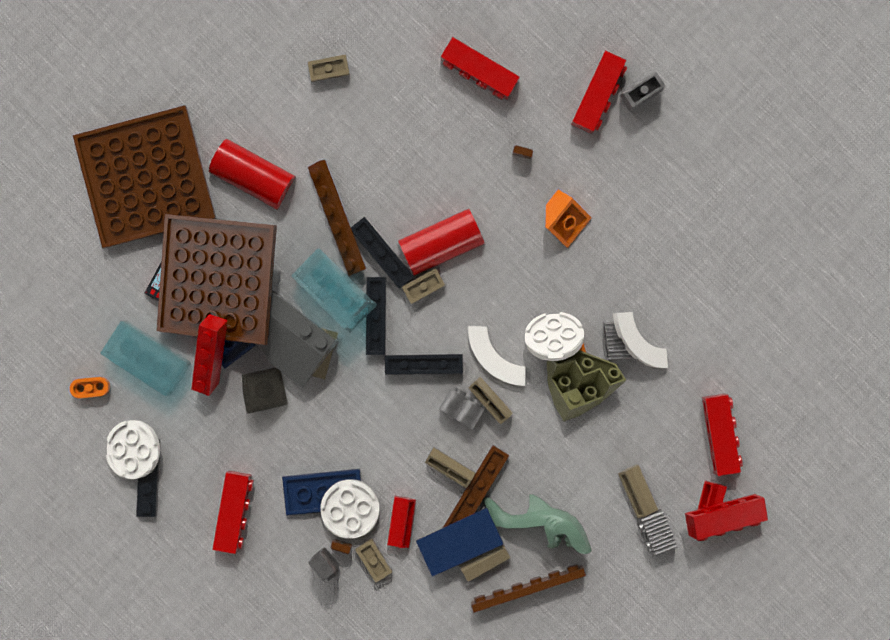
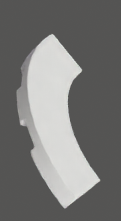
(635, 343)
(491, 360)

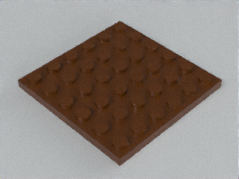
(141, 173)
(216, 271)

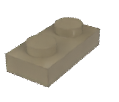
(328, 68)
(423, 286)
(373, 560)

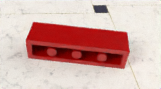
(479, 68)
(598, 92)
(209, 354)
(721, 434)
(232, 512)
(726, 517)

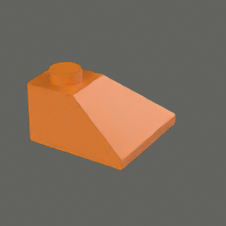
(565, 217)

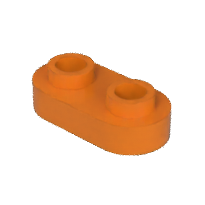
(90, 387)

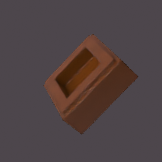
(522, 152)
(341, 546)

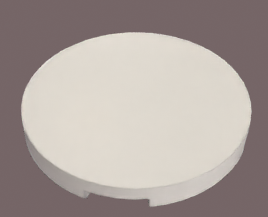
(554, 336)
(132, 449)
(350, 509)

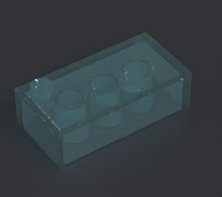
(334, 290)
(145, 358)

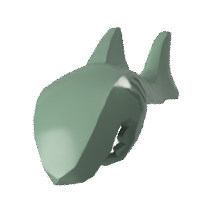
(555, 522)

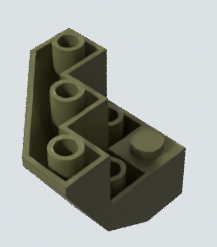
(581, 383)

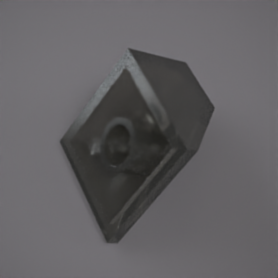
(263, 390)

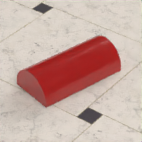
(251, 173)
(441, 242)

